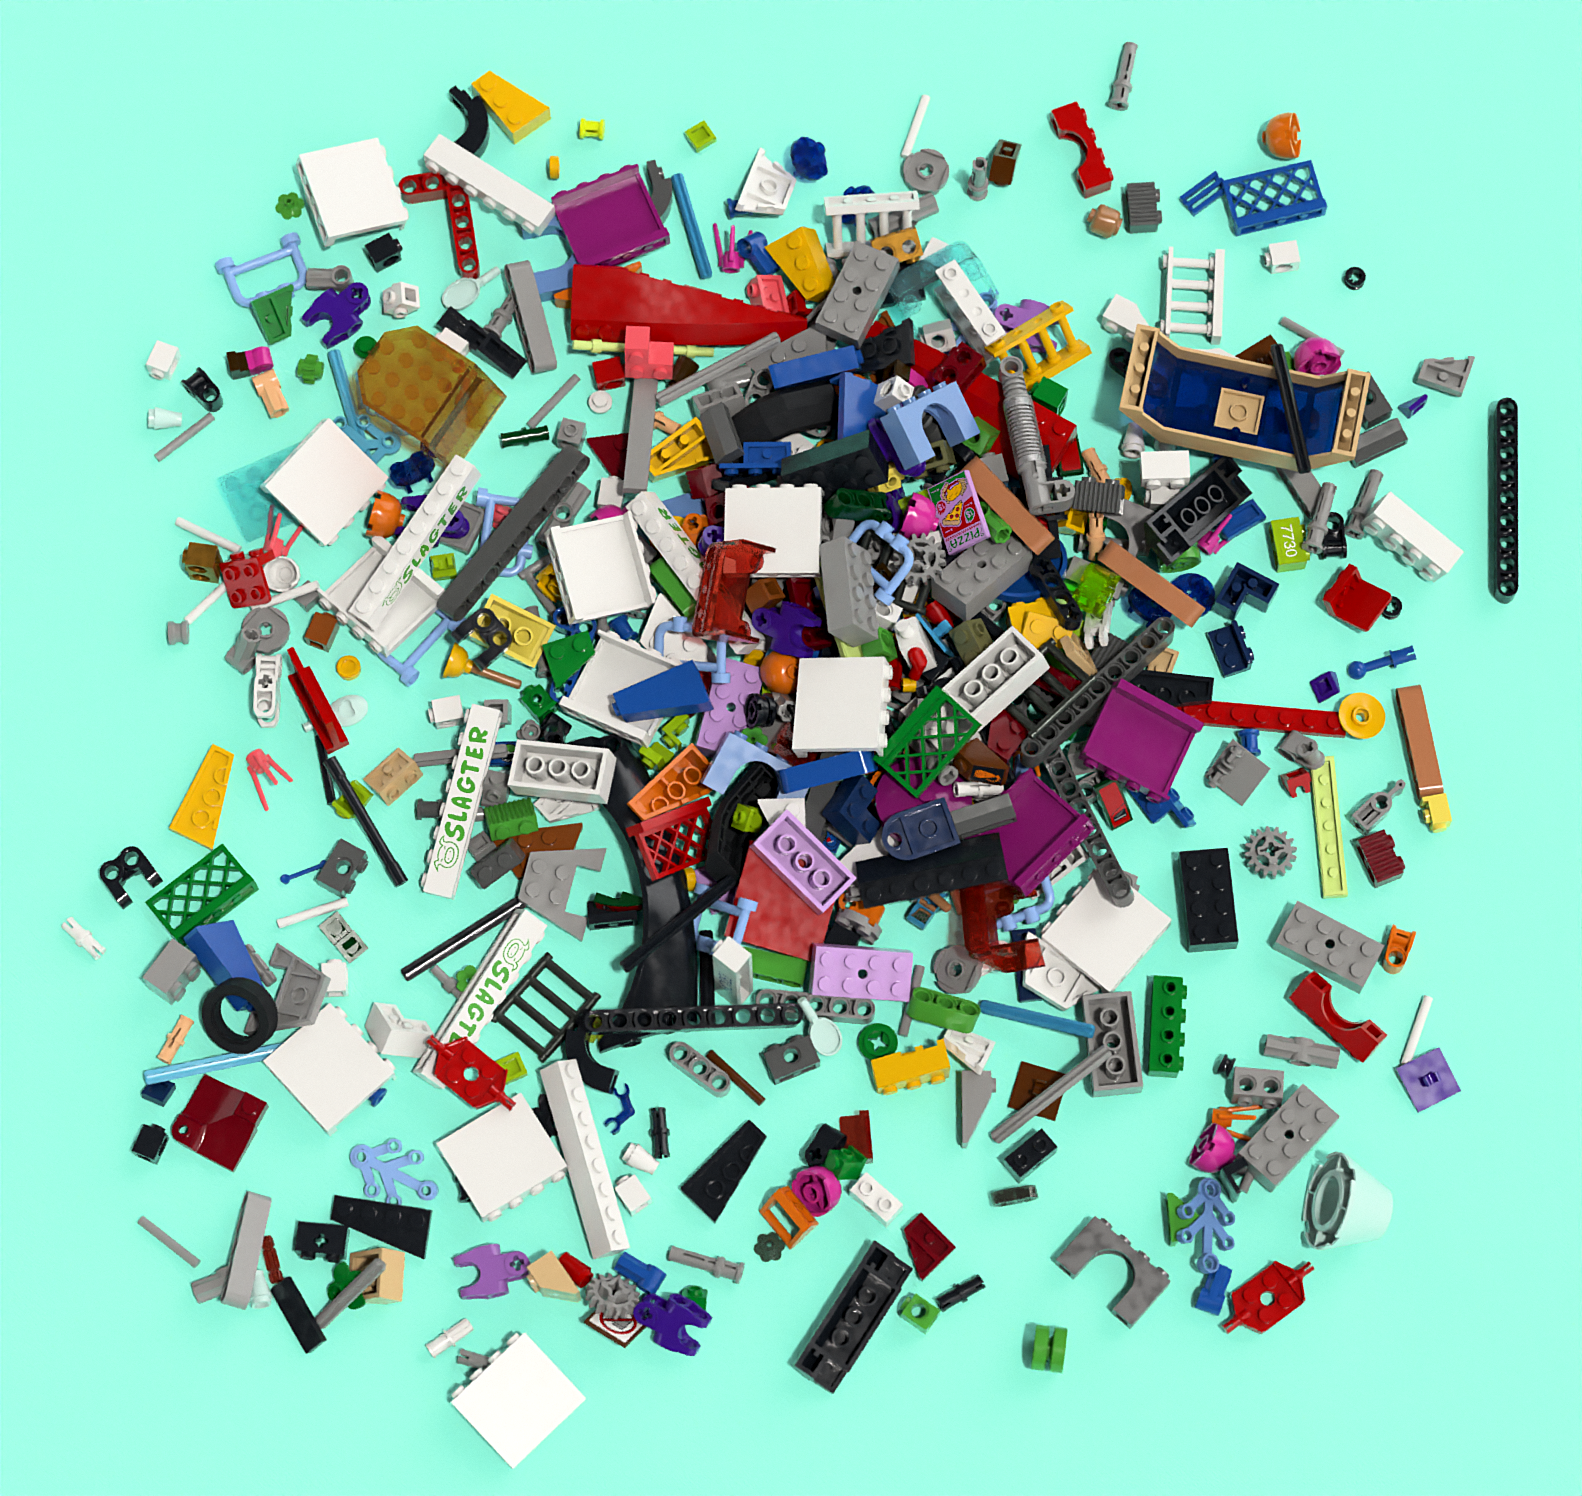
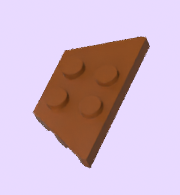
(546, 839)

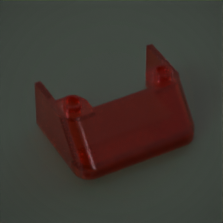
(725, 590)
(979, 913)

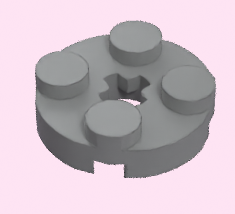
(920, 160)
(279, 632)
(858, 924)
(946, 973)

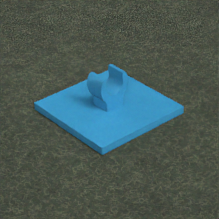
(936, 633)

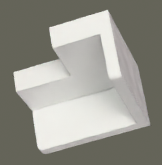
(395, 1033)

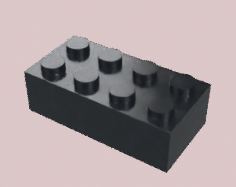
(844, 463)
(1208, 900)

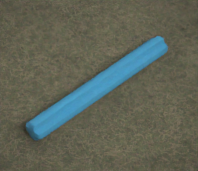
(691, 226)
(1037, 1019)

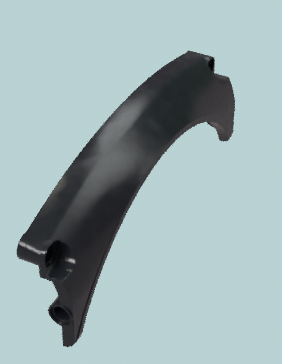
(671, 971)

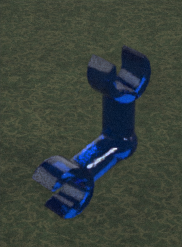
(628, 1110)

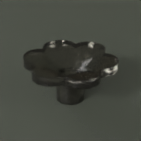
(769, 1253)

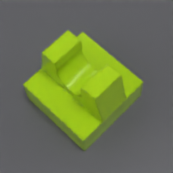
(443, 567)

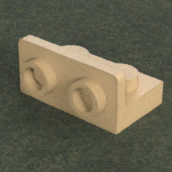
(393, 776)

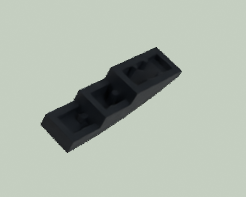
(483, 344)

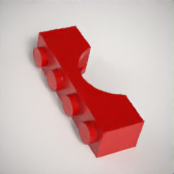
(1071, 125)
(1314, 999)

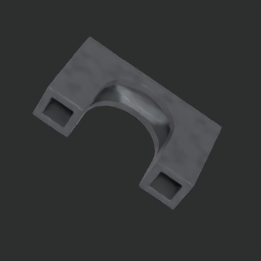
(1133, 521)
(1098, 1240)

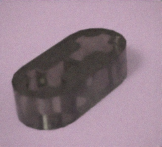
(1014, 1196)

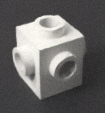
(401, 299)

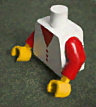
(915, 648)

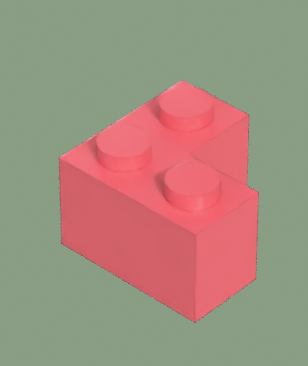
(647, 358)

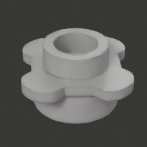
(530, 726)

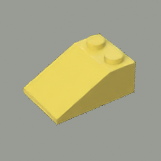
(527, 631)

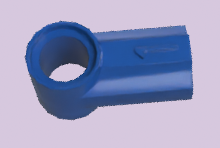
(753, 248)
(646, 1277)
(1212, 1294)

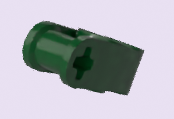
(858, 505)

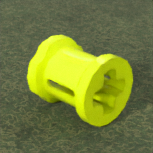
(592, 128)

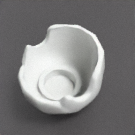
(282, 574)

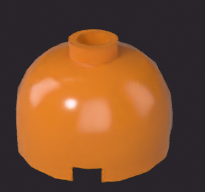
(1282, 136)
(385, 516)
(780, 673)

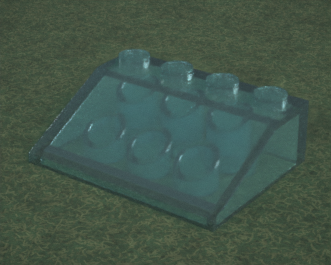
(250, 505)

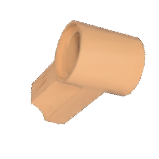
(269, 389)

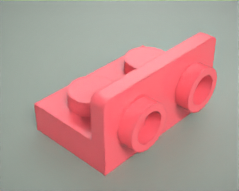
(768, 292)

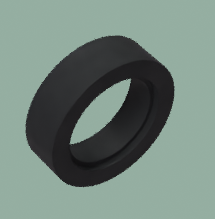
(221, 1033)

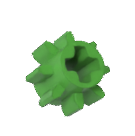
(310, 369)

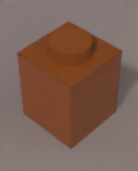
(764, 594)
(322, 631)

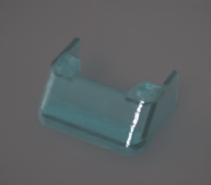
(917, 276)

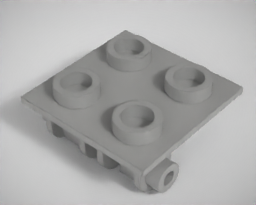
(1237, 772)

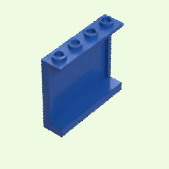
(856, 405)

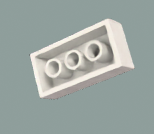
(1411, 537)
(997, 676)
(562, 771)

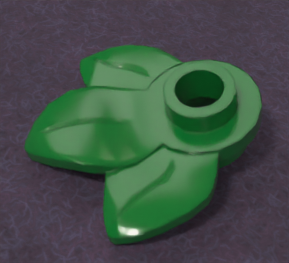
(342, 1279)

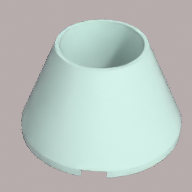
(1345, 1205)

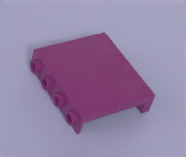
(610, 218)
(1139, 740)
(1043, 833)

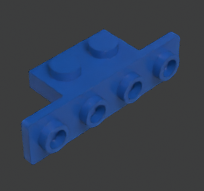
(759, 458)
(1159, 811)

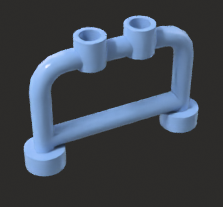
(290, 247)
(488, 501)
(897, 542)
(680, 624)
(406, 670)
(742, 911)
(1030, 914)

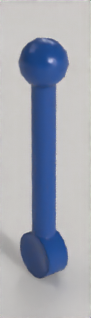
(285, 879)

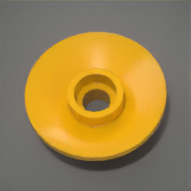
(1368, 708)

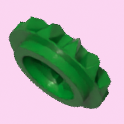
(872, 1032)

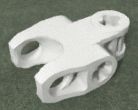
(267, 689)

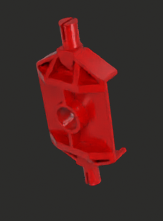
(462, 1055)
(1278, 1280)

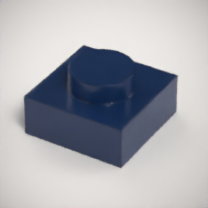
(159, 1092)

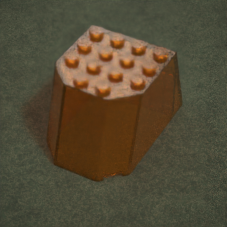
(426, 393)

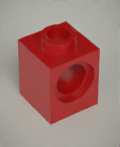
(609, 373)

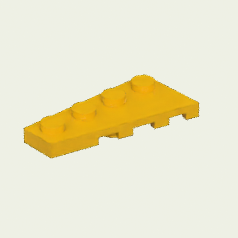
(202, 806)

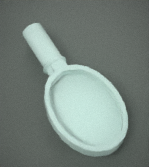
(465, 291)
(348, 711)
(822, 1031)

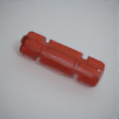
(271, 1260)

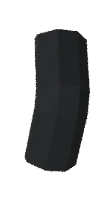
(787, 413)
(727, 844)

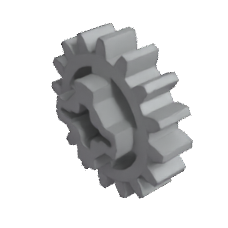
(927, 553)
(1262, 855)
(612, 1296)

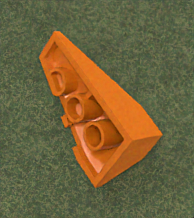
(673, 785)

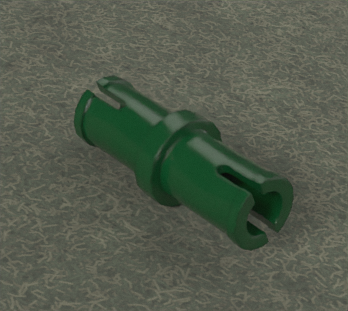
(524, 436)

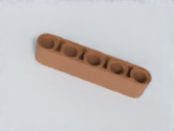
(1008, 506)
(1151, 583)
(1419, 741)

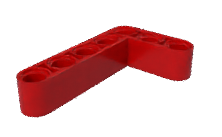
(458, 214)

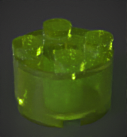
(1096, 589)

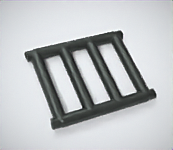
(919, 606)
(1069, 697)
(531, 980)

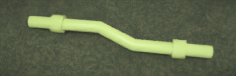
(597, 346)

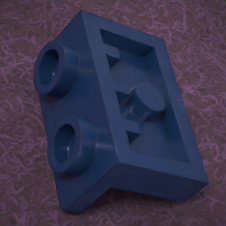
(1231, 649)

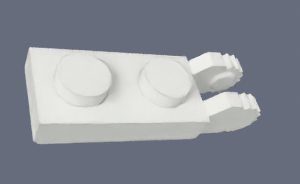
(1098, 627)

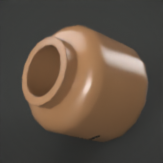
(1104, 221)

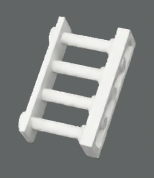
(861, 205)
(1213, 307)
(967, 309)

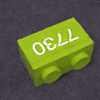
(1287, 542)

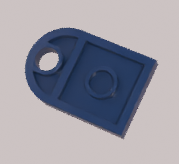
(922, 831)

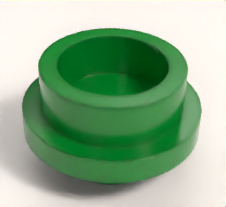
(364, 346)

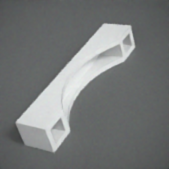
(1124, 316)

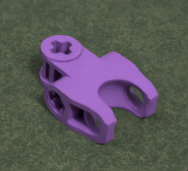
(1018, 315)
(495, 1271)

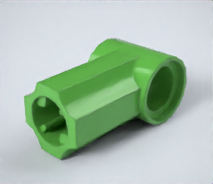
(998, 528)

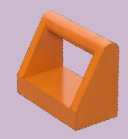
(795, 1210)

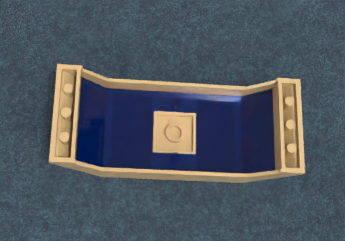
(1237, 406)

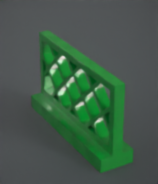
(911, 728)
(217, 906)

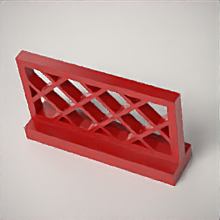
(316, 705)
(664, 822)

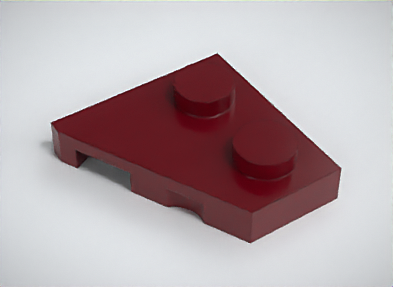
(611, 452)
(1005, 735)
(927, 1245)

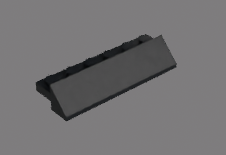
(1195, 510)
(957, 868)
(853, 1318)

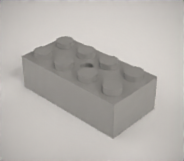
(849, 315)
(981, 575)
(849, 591)
(1346, 963)
(1115, 1024)
(1274, 1156)

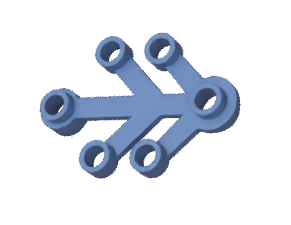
(1208, 1223)

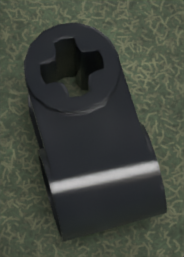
(201, 387)
(1335, 541)
(826, 1139)

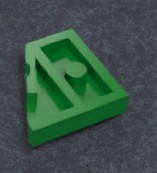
(275, 313)
(568, 656)

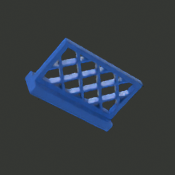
(1279, 216)

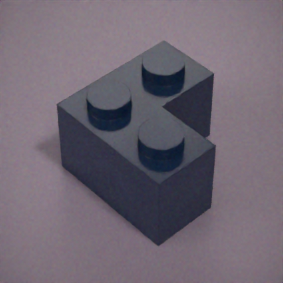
(1245, 586)
(849, 811)

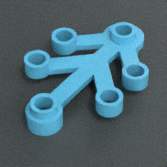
(378, 443)

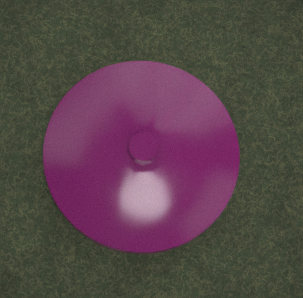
(895, 798)

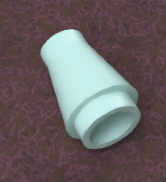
(162, 418)
(261, 1294)

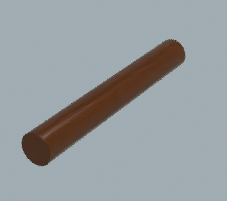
(736, 1078)

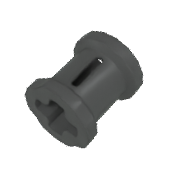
(429, 809)

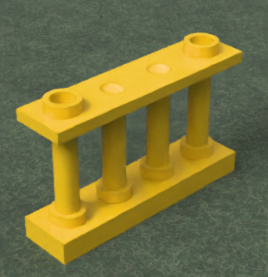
(1055, 361)

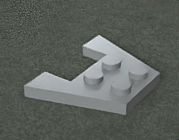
(549, 883)
(299, 994)

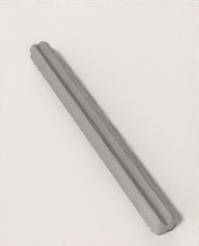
(717, 369)
(1051, 1094)

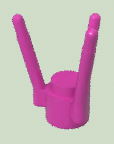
(731, 261)
(1209, 542)

